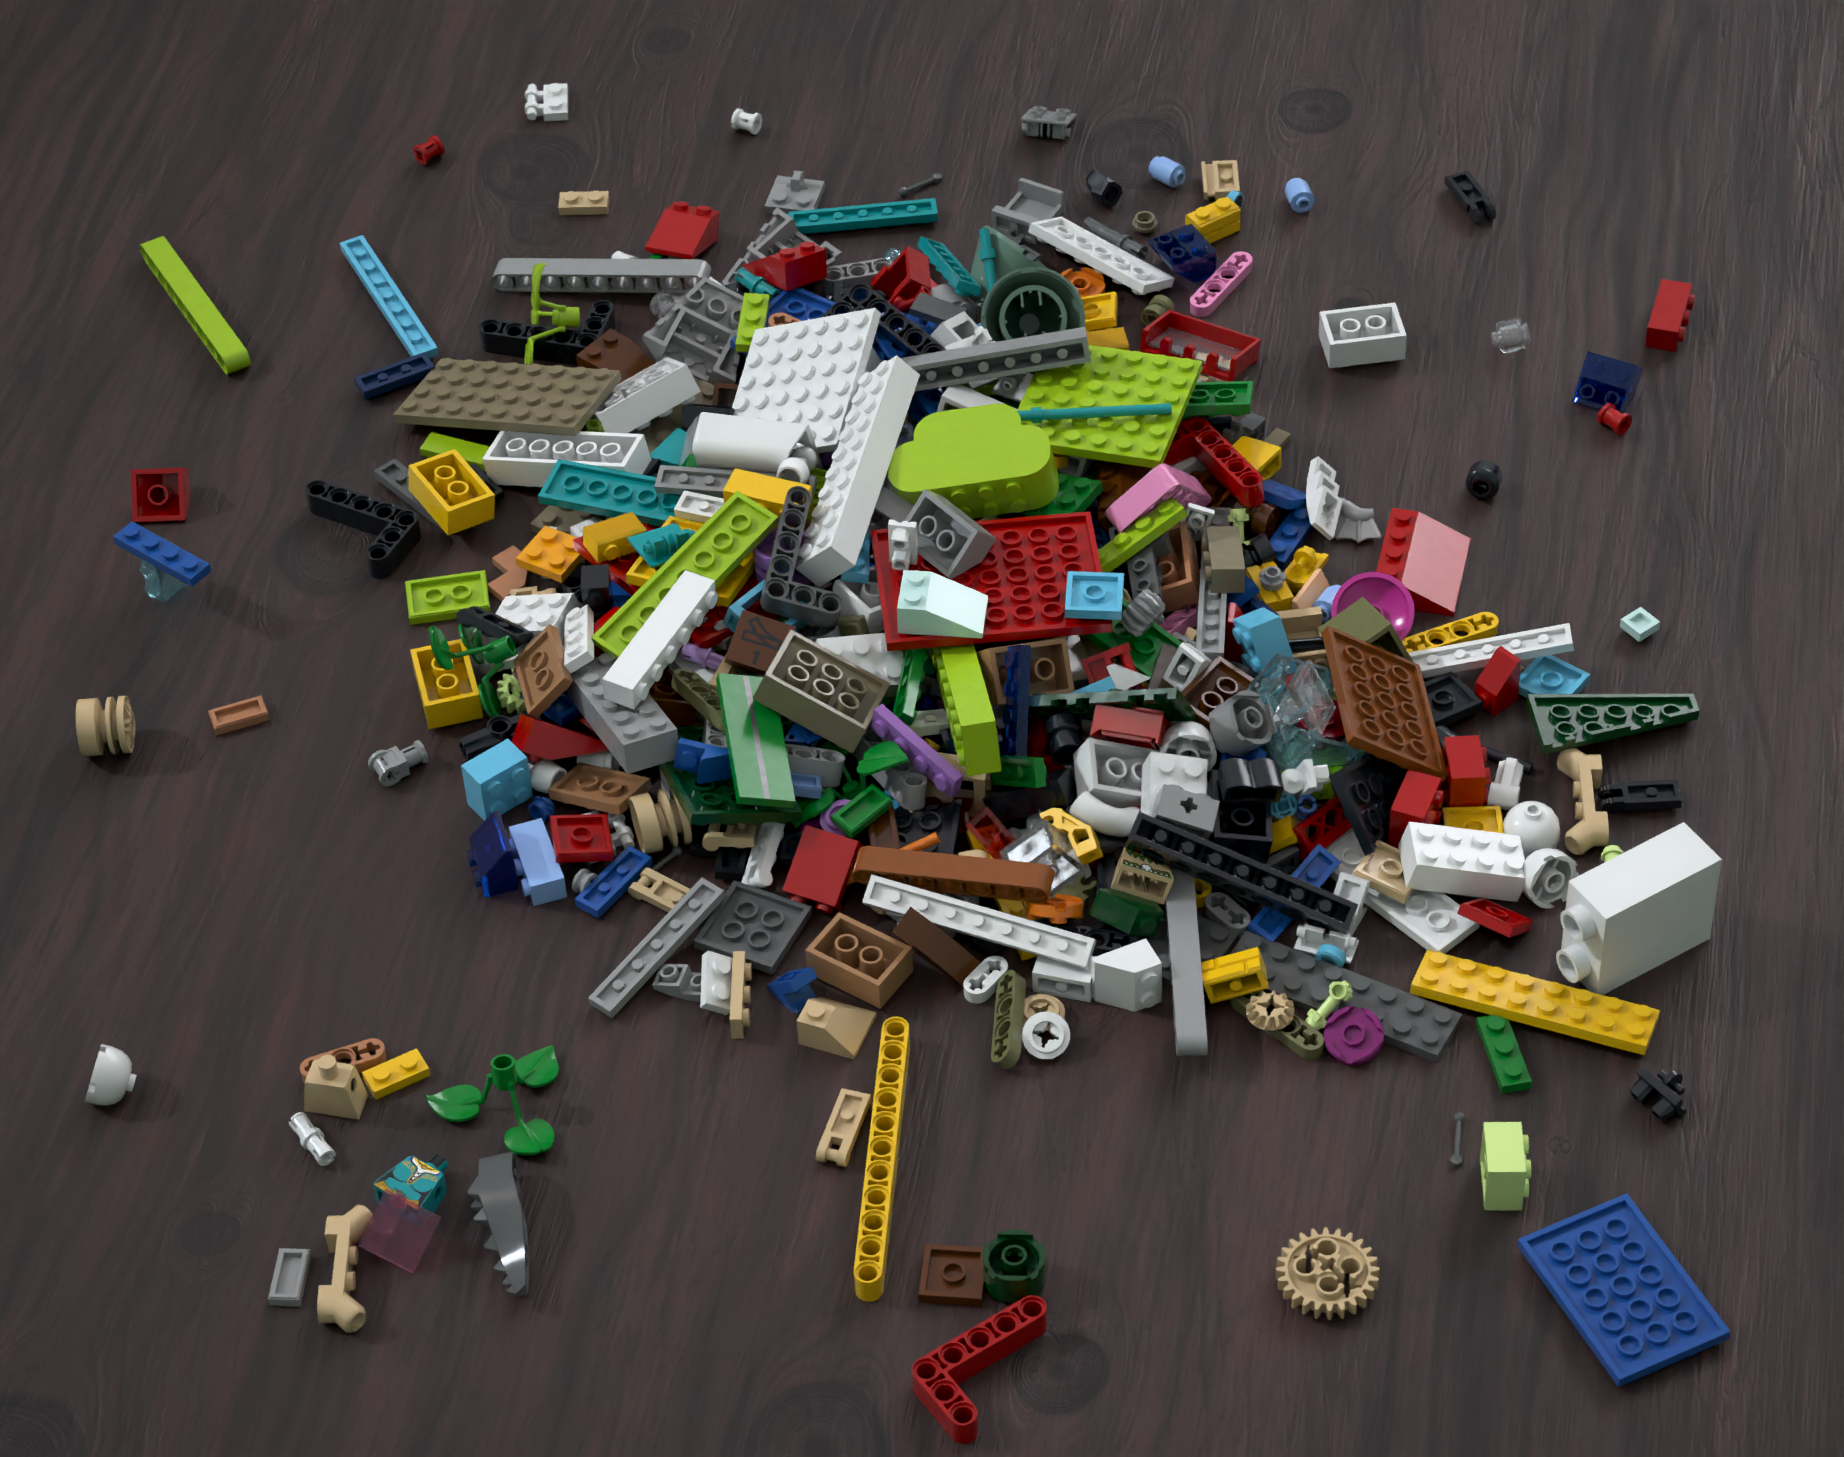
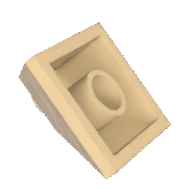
(834, 1026)

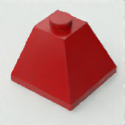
(160, 494)

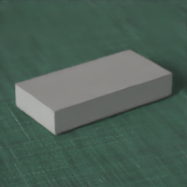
(289, 1277)

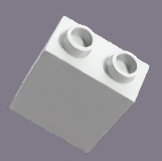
(1639, 910)

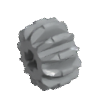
(1142, 612)

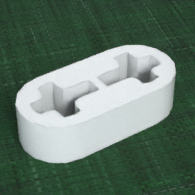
(982, 976)

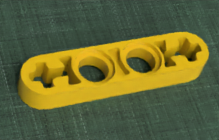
(1477, 626)

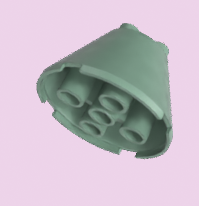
(1008, 258)

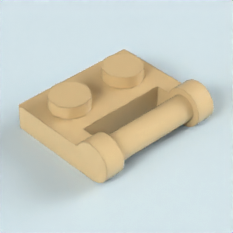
(736, 835)

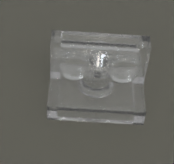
(1305, 700)

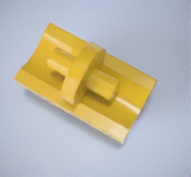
(1303, 566)

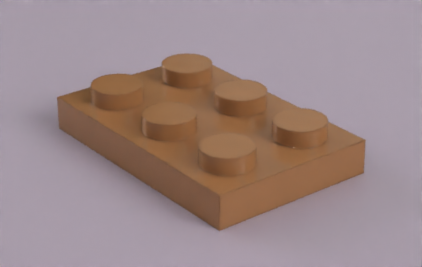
(542, 671)
(599, 788)

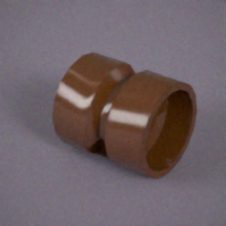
(1261, 518)

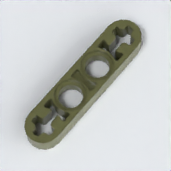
(699, 695)
(1008, 1019)
(1293, 1039)

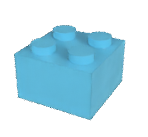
(1261, 638)
(497, 779)

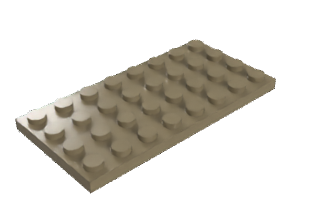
(508, 397)

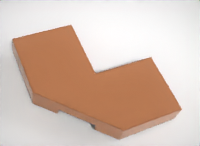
(513, 577)

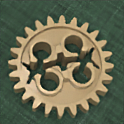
(1330, 1261)

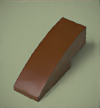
(935, 946)

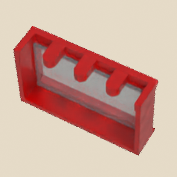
(1220, 349)

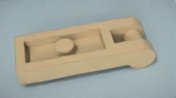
(664, 891)
(843, 1127)

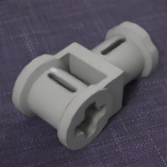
(397, 762)

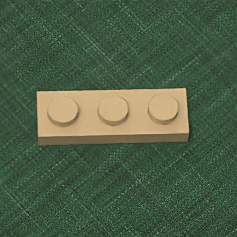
(740, 995)

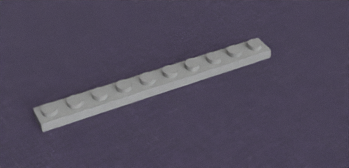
(1212, 606)

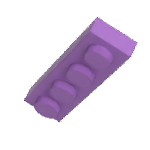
(919, 753)

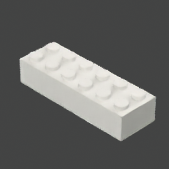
(530, 457)

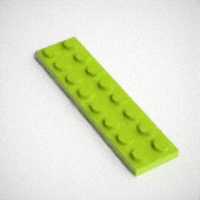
(710, 553)

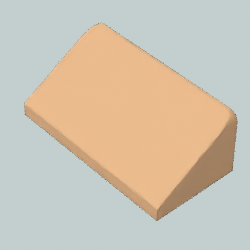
(1311, 590)

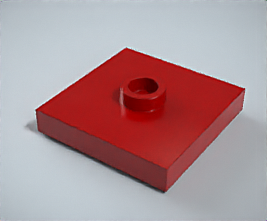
(581, 838)
(1495, 917)

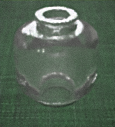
(1511, 335)

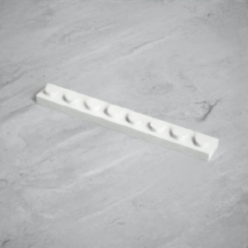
(981, 922)

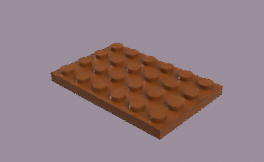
(1383, 704)

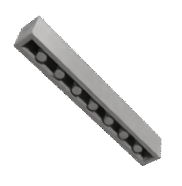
(1000, 358)

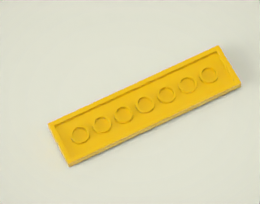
(1535, 1002)

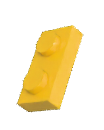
(396, 1074)

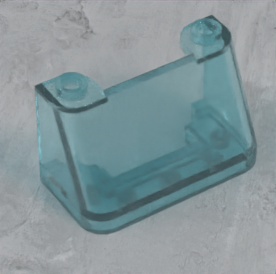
(1293, 744)

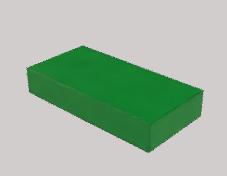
(861, 811)

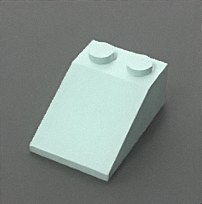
(939, 606)

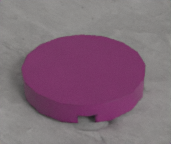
(1353, 1035)

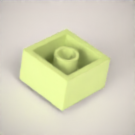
(1504, 1166)

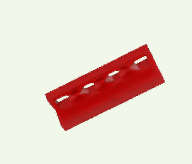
(1325, 833)

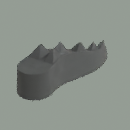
(500, 1209)

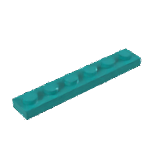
(865, 216)
(949, 267)

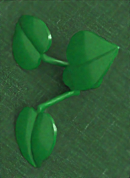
(494, 652)
(876, 759)
(535, 1070)

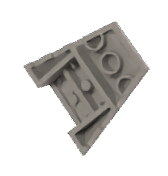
(777, 235)
(700, 332)

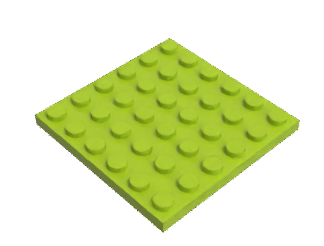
(1114, 379)

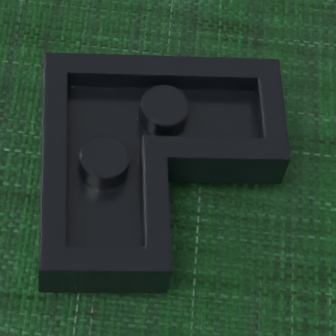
(730, 860)

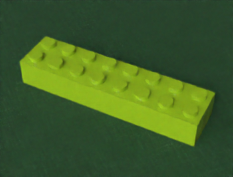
(967, 708)

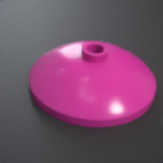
(1384, 594)

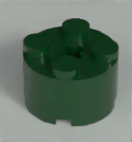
(1014, 1266)

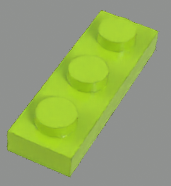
(752, 317)

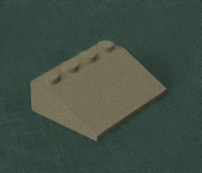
(821, 691)

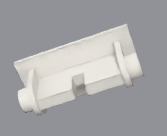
(1312, 937)

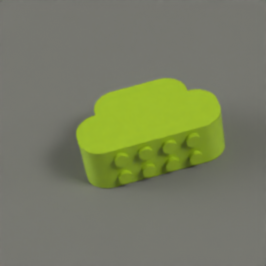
(977, 462)

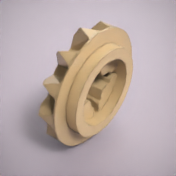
(1042, 1003)
(1280, 1016)

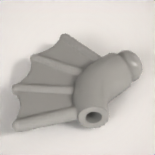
(1356, 523)

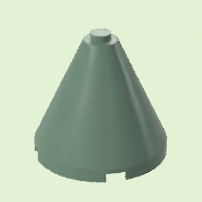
(1031, 304)

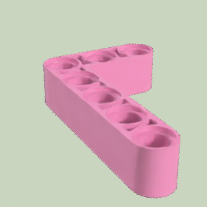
(1152, 490)

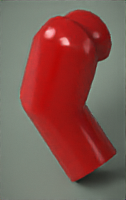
(904, 305)

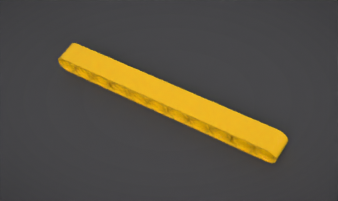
(882, 1160)

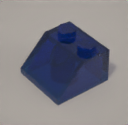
(492, 857)

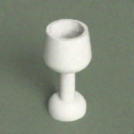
(798, 466)
(545, 775)

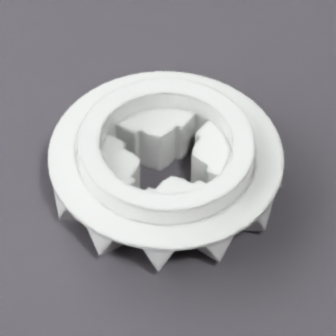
(1038, 1023)

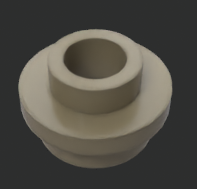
(1144, 222)

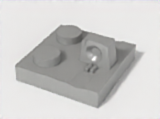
(794, 194)

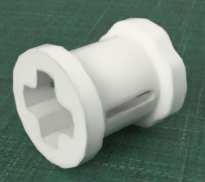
(738, 121)

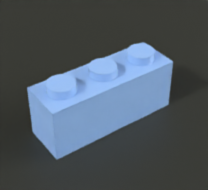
(536, 862)

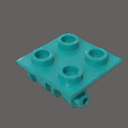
(660, 544)

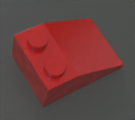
(684, 231)
(792, 266)
(549, 741)

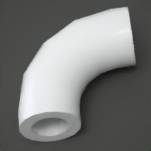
(1104, 817)

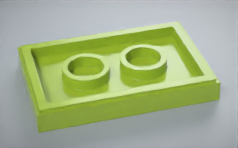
(444, 596)

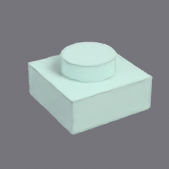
(1640, 624)

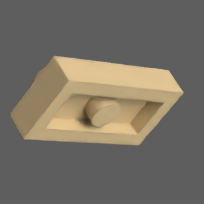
(583, 203)

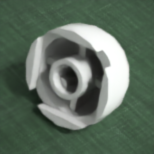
(1190, 740)
(1534, 824)
(1548, 876)
(110, 1077)

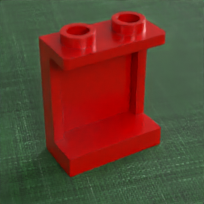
(821, 869)

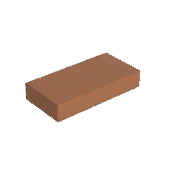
(238, 715)

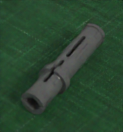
(1120, 240)

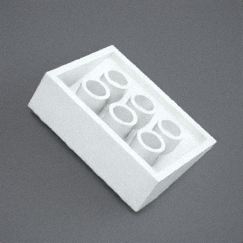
(647, 396)

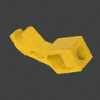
(1086, 850)

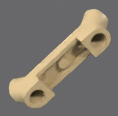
(1594, 826)
(334, 1300)

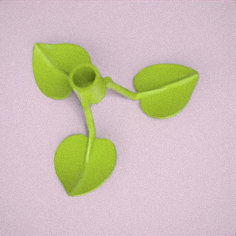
(562, 317)

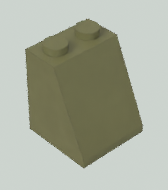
(1368, 625)

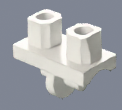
(902, 544)
(1305, 779)

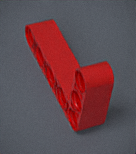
(1202, 440)
(998, 1338)

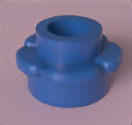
(541, 808)

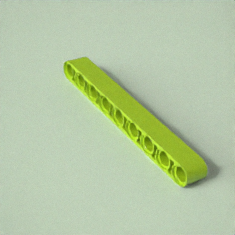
(195, 305)

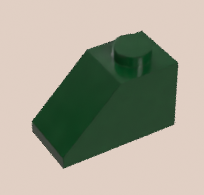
(1127, 912)

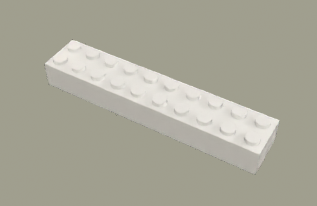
(857, 471)

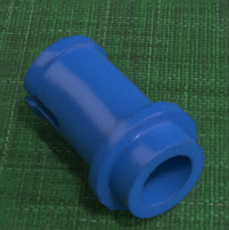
(1307, 800)

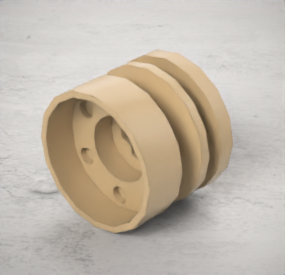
(100, 726)
(658, 821)

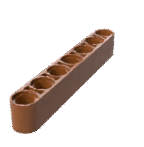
(956, 873)

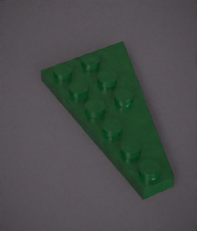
(1168, 700)
(1584, 719)

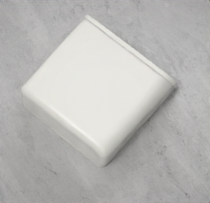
(747, 442)

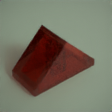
(990, 832)

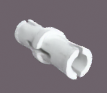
(312, 1138)

